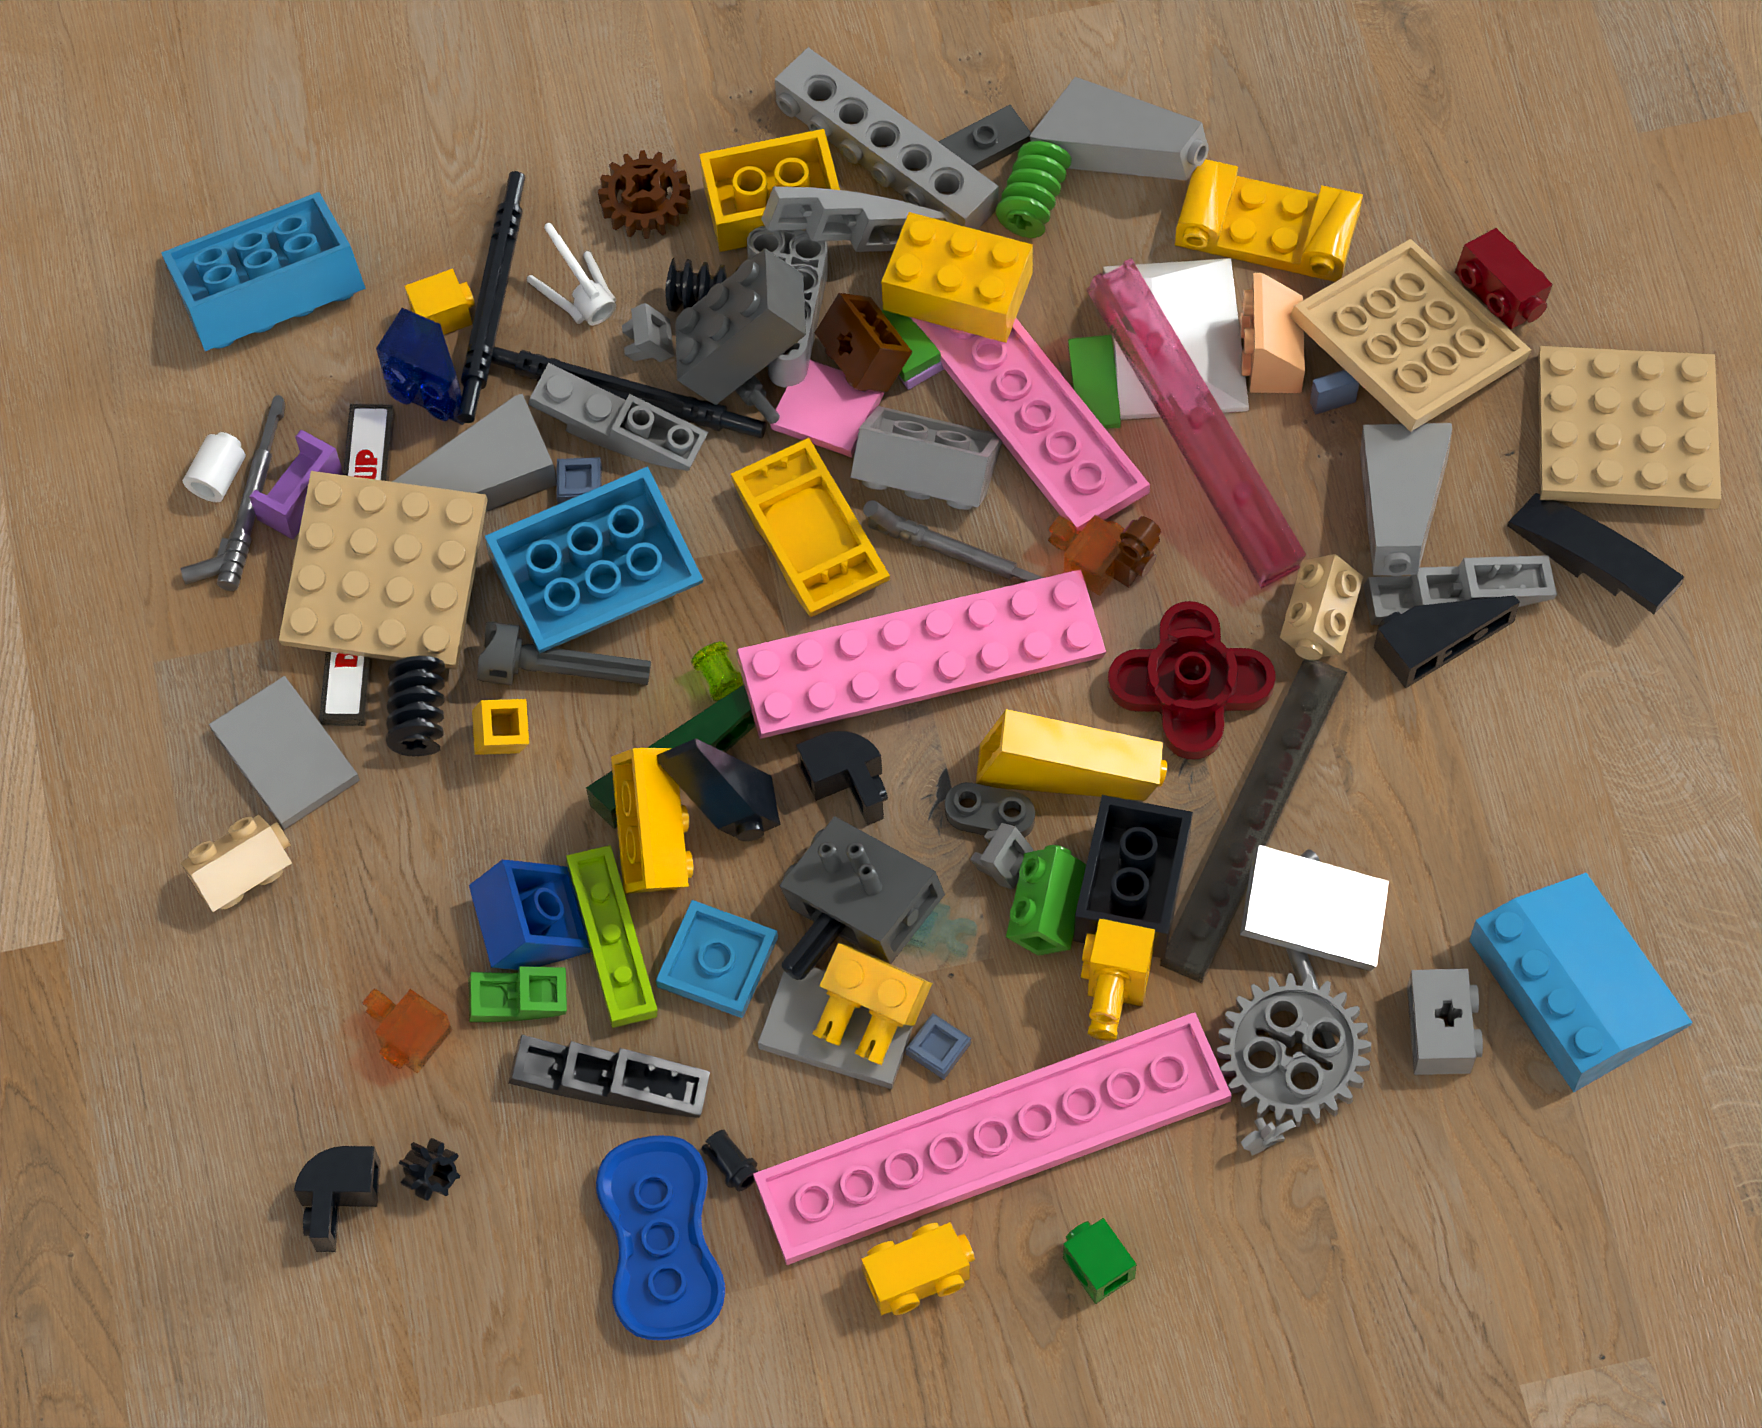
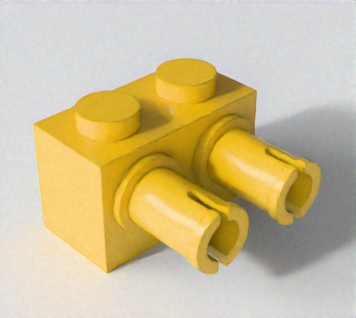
(1118, 972)
(888, 991)

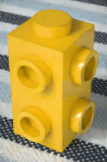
(917, 1268)

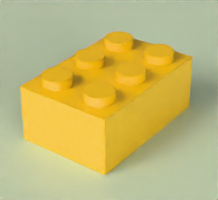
(743, 176)
(957, 277)

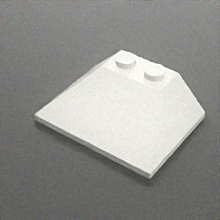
(1203, 312)

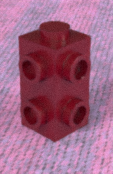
(1503, 279)

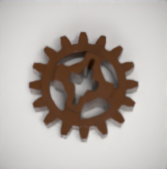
(644, 194)

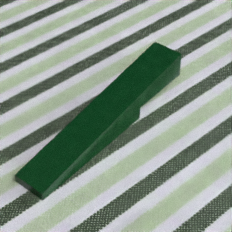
(717, 726)

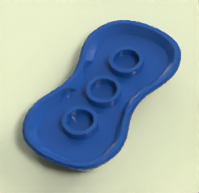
(664, 1272)

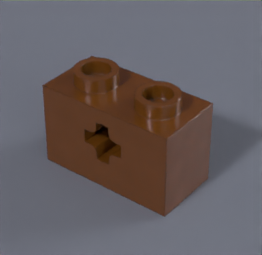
(863, 342)

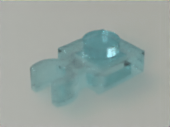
(941, 929)

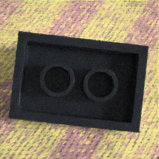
(1134, 868)

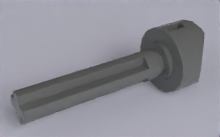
(506, 654)

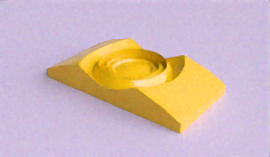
(809, 528)

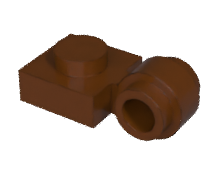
(1137, 550)

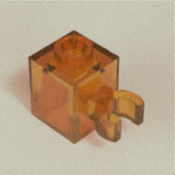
(1089, 550)
(407, 1030)

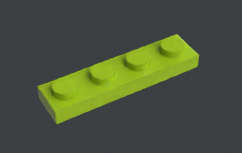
(611, 936)

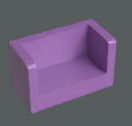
(285, 502)

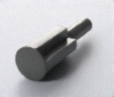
(754, 394)

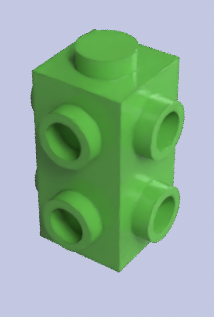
(1046, 900)

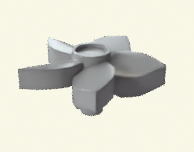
(1266, 1136)

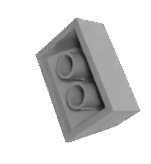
(925, 457)

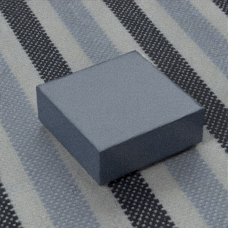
(1333, 391)
(577, 477)
(938, 1046)

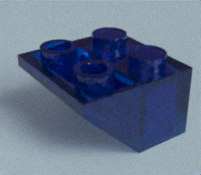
(420, 366)

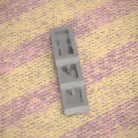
(837, 215)
(1475, 578)

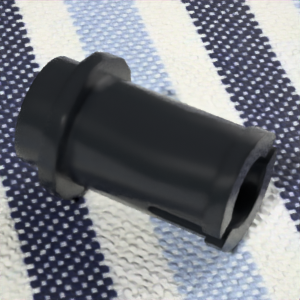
(730, 1160)

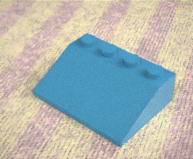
(263, 271)
(592, 560)
(1577, 979)

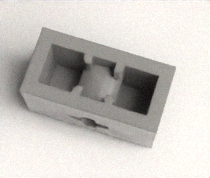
(1434, 1046)

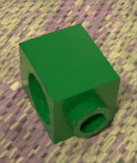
(1098, 1259)

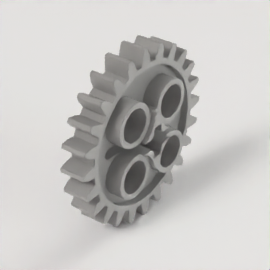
(1314, 1014)

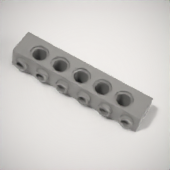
(878, 124)

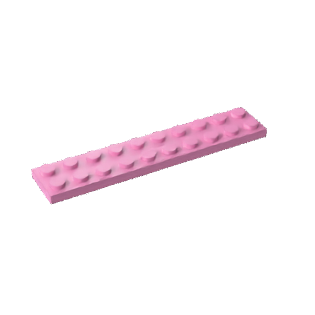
(991, 1138)

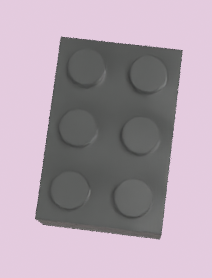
(740, 326)

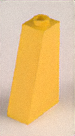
(1068, 759)

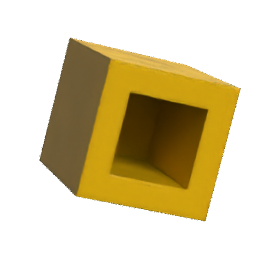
(442, 300)
(500, 726)

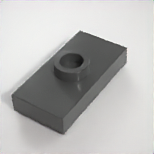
(989, 138)

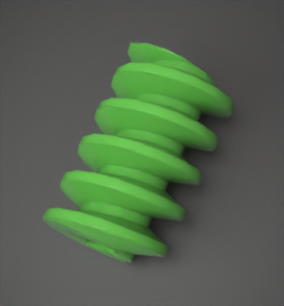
(1033, 188)

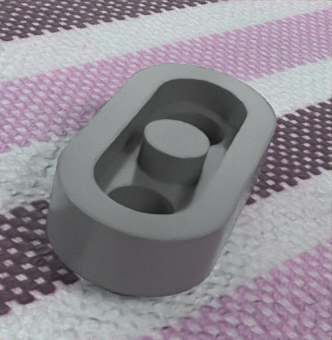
(988, 810)

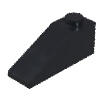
(1435, 634)
(724, 788)

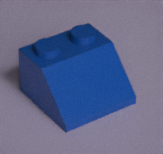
(528, 914)

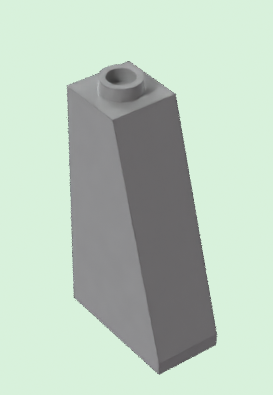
(1122, 133)
(492, 457)
(1401, 491)

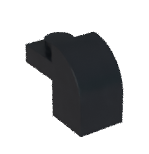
(842, 762)
(333, 1180)

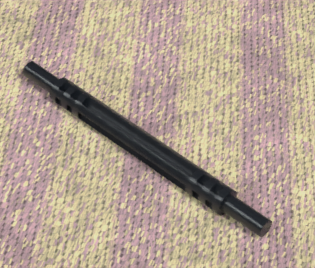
(491, 297)
(686, 408)

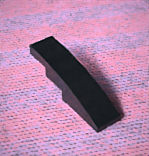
(1596, 550)
(609, 1078)

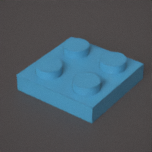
(717, 959)

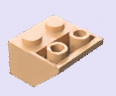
(1272, 340)

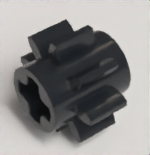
(429, 1169)

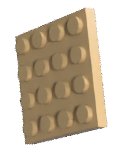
(1410, 334)
(1628, 427)
(383, 569)

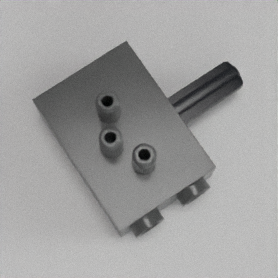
(856, 892)

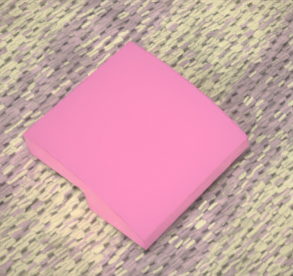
(825, 409)

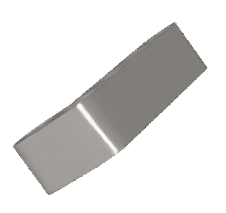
(812, 261)

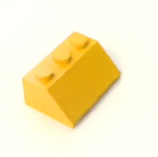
(650, 823)

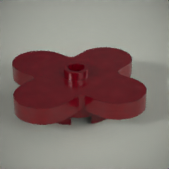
(1219, 681)

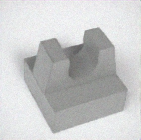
(651, 334)
(1003, 855)

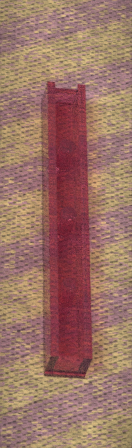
(1196, 423)

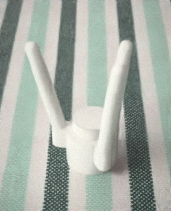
(592, 300)

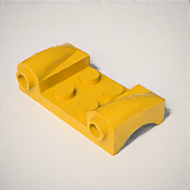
(1268, 222)

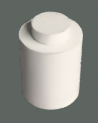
(214, 467)

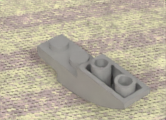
(615, 423)

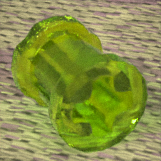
(717, 669)

